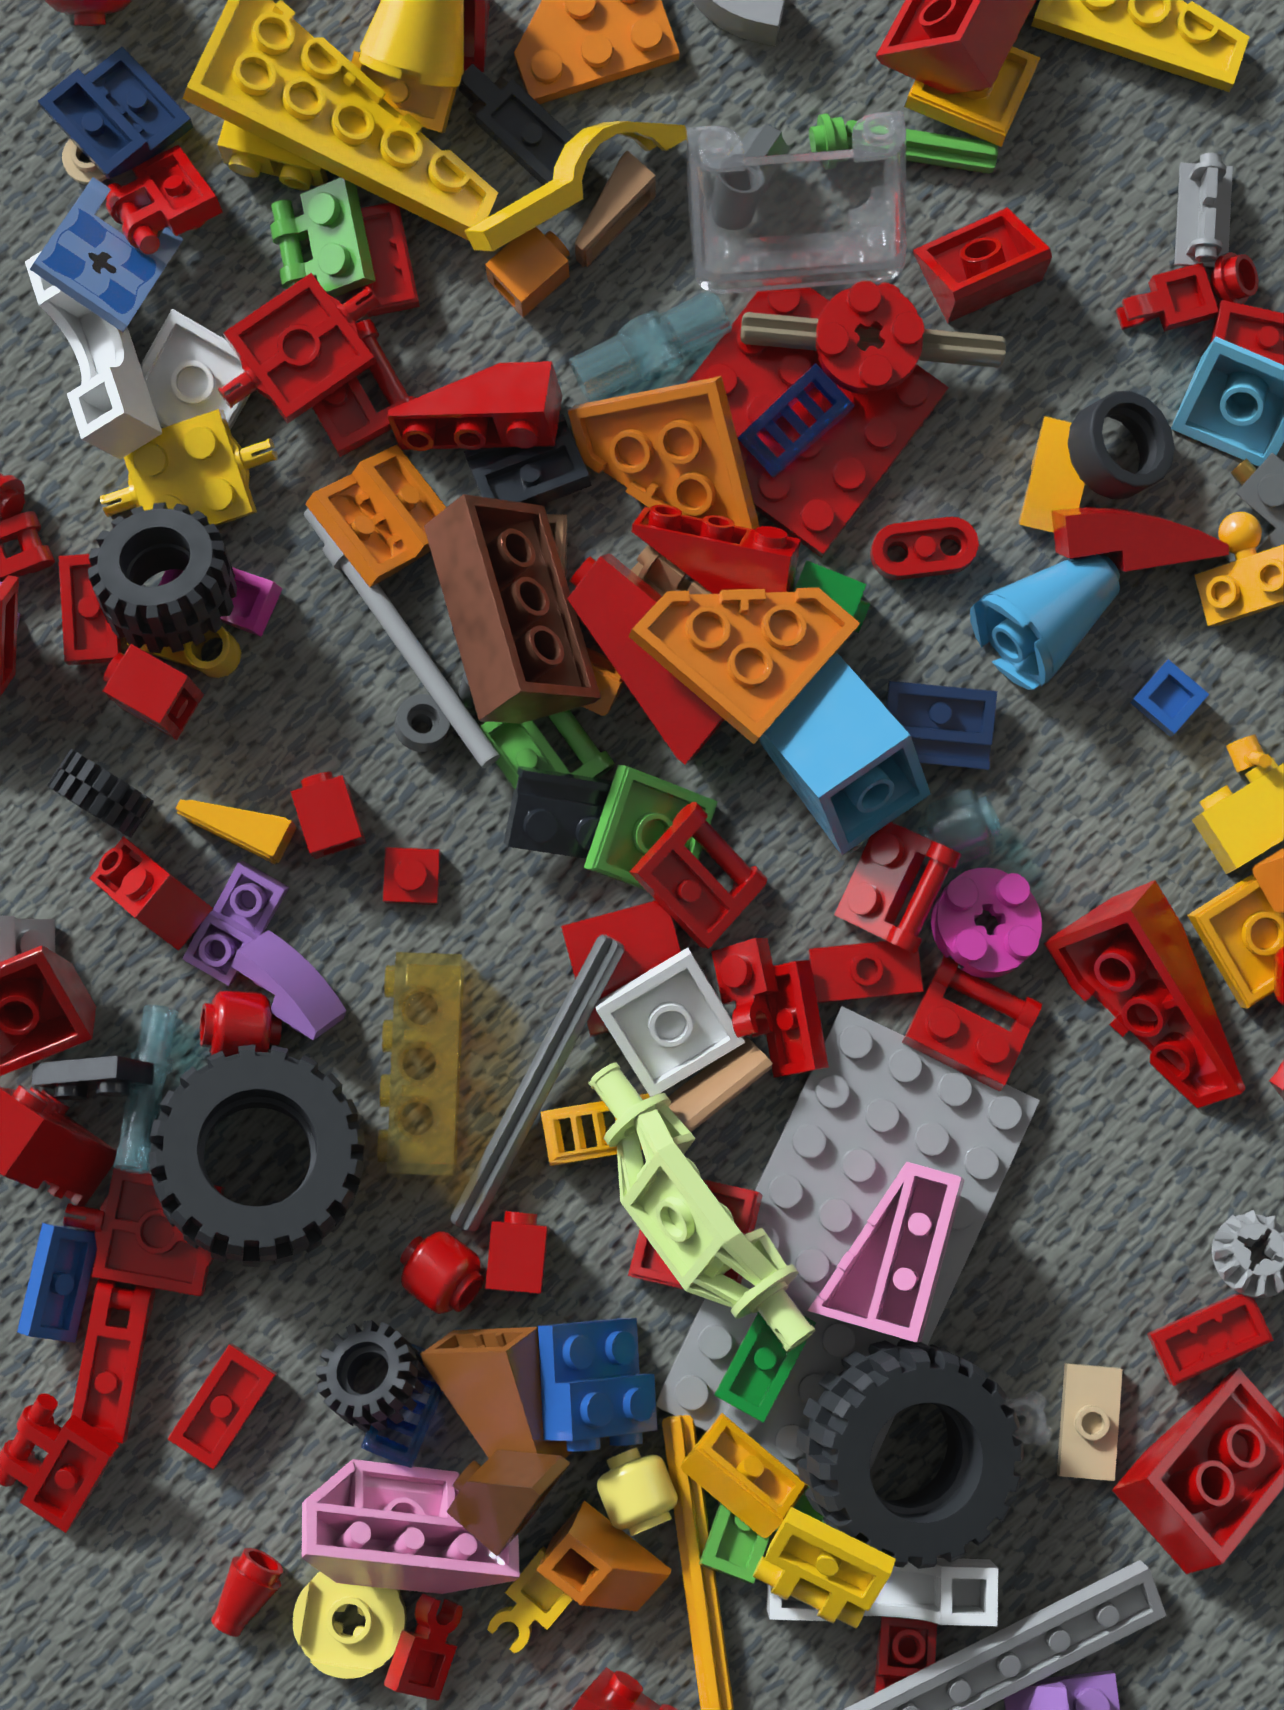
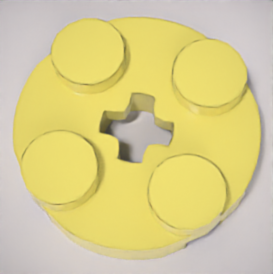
(324, 1638)

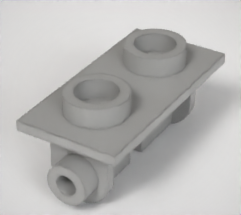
(1203, 211)

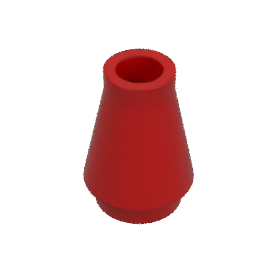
(248, 1587)

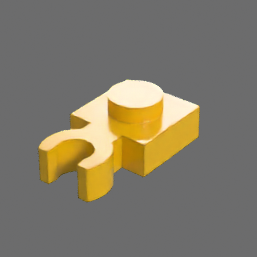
(535, 1600)

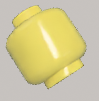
(637, 1491)

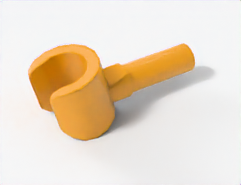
(1248, 753)

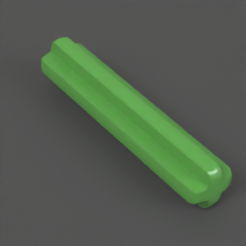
(945, 150)

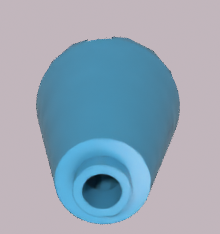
(1044, 616)

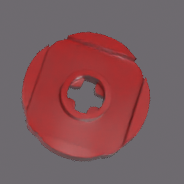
(866, 307)

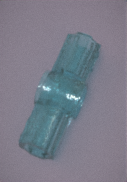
(650, 345)

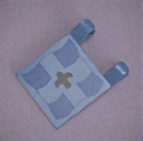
(98, 262)

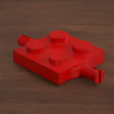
(299, 347)
(138, 1240)

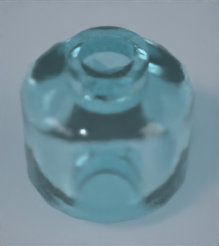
(963, 824)

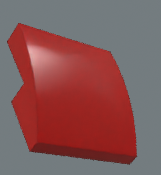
(647, 941)

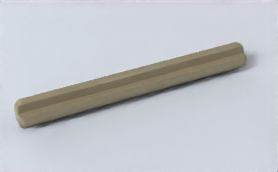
(937, 344)

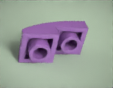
(236, 919)
(300, 992)

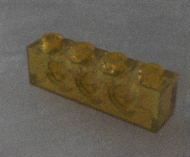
(444, 980)

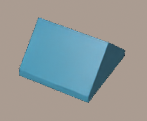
(1235, 403)

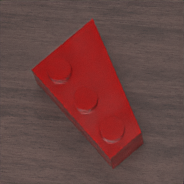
(48, 1146)

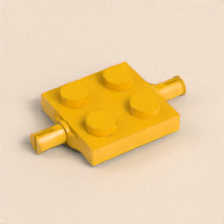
(195, 467)

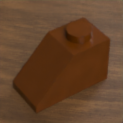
(504, 1494)

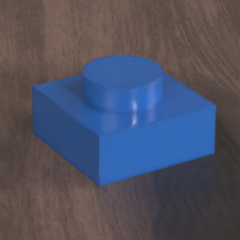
(1169, 698)

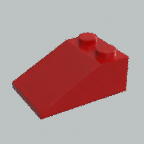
(1209, 1475)

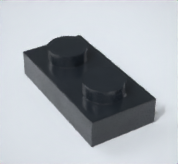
(107, 1075)

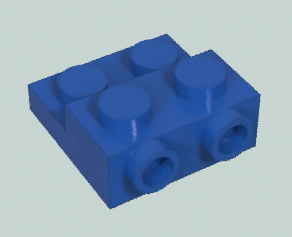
(594, 1384)

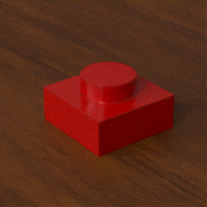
(411, 876)

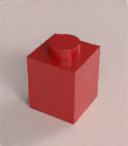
(327, 814)
(517, 1253)

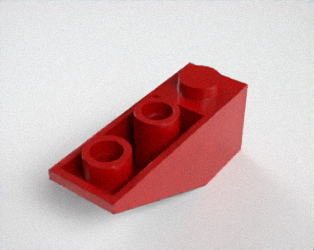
(489, 409)
(719, 551)

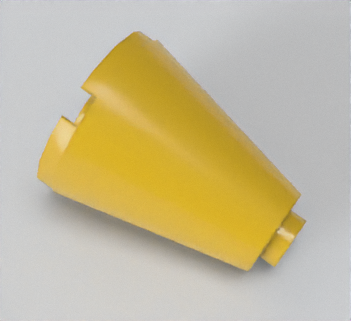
(417, 40)

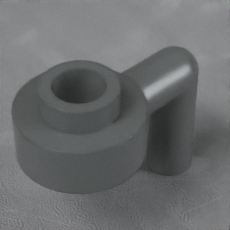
(424, 709)

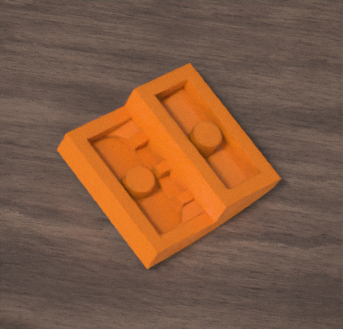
(378, 514)

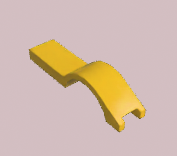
(567, 181)

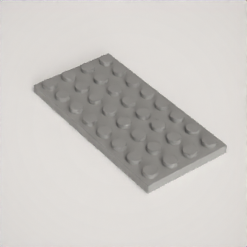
(820, 1187)

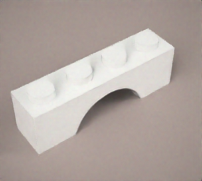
(113, 400)
(943, 1594)

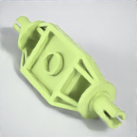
(684, 1217)

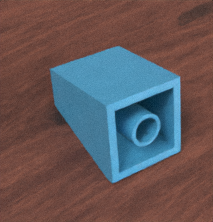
(846, 756)

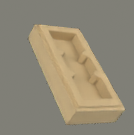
(1089, 1422)

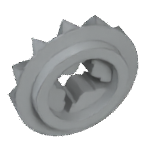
(1233, 1259)

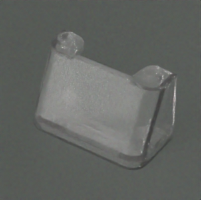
(797, 214)

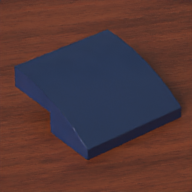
(116, 114)

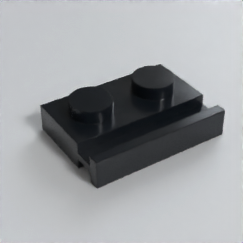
(532, 473)
(555, 812)

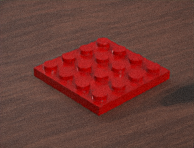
(840, 470)

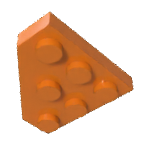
(590, 44)
(670, 449)
(745, 647)

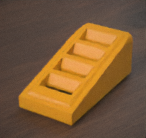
(252, 831)
(554, 1139)

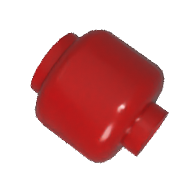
(238, 1020)
(441, 1272)

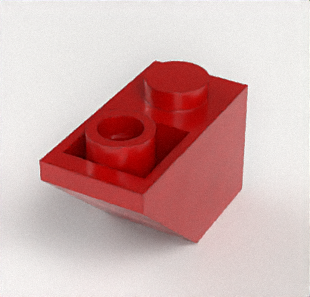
(150, 893)

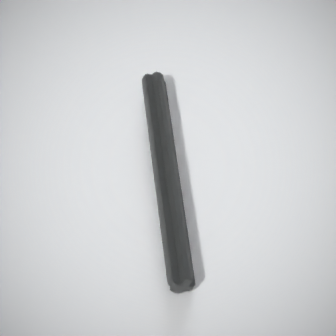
(537, 1083)

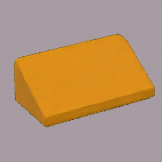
(743, 1476)

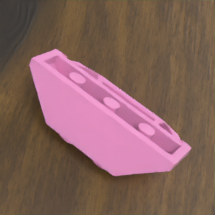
(393, 1532)

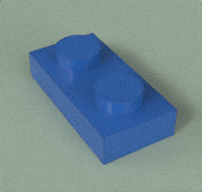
(58, 1283)

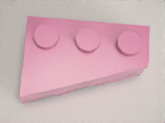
(897, 1258)

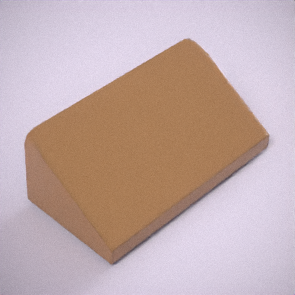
(718, 1084)

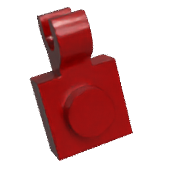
(1175, 297)
(744, 978)

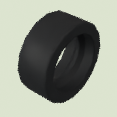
(1147, 427)

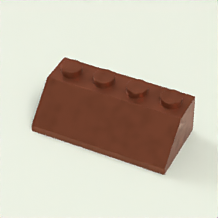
(510, 609)

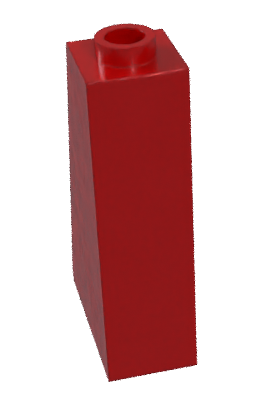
(610, 604)

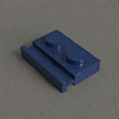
(945, 722)

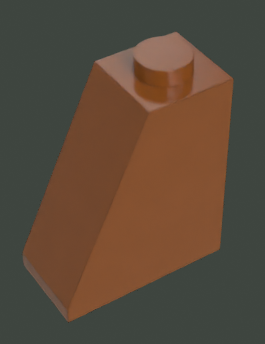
(494, 1387)

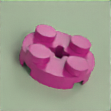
(969, 945)

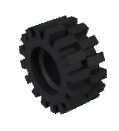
(100, 793)
(348, 1359)

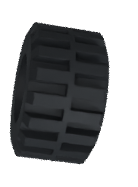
(152, 544)

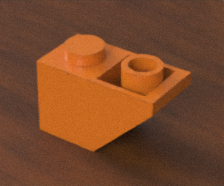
(601, 1563)

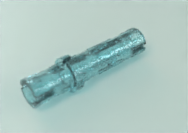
(144, 1101)

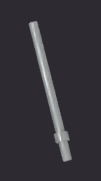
(412, 652)

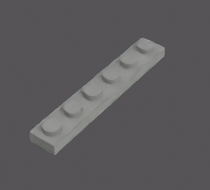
(1030, 1647)

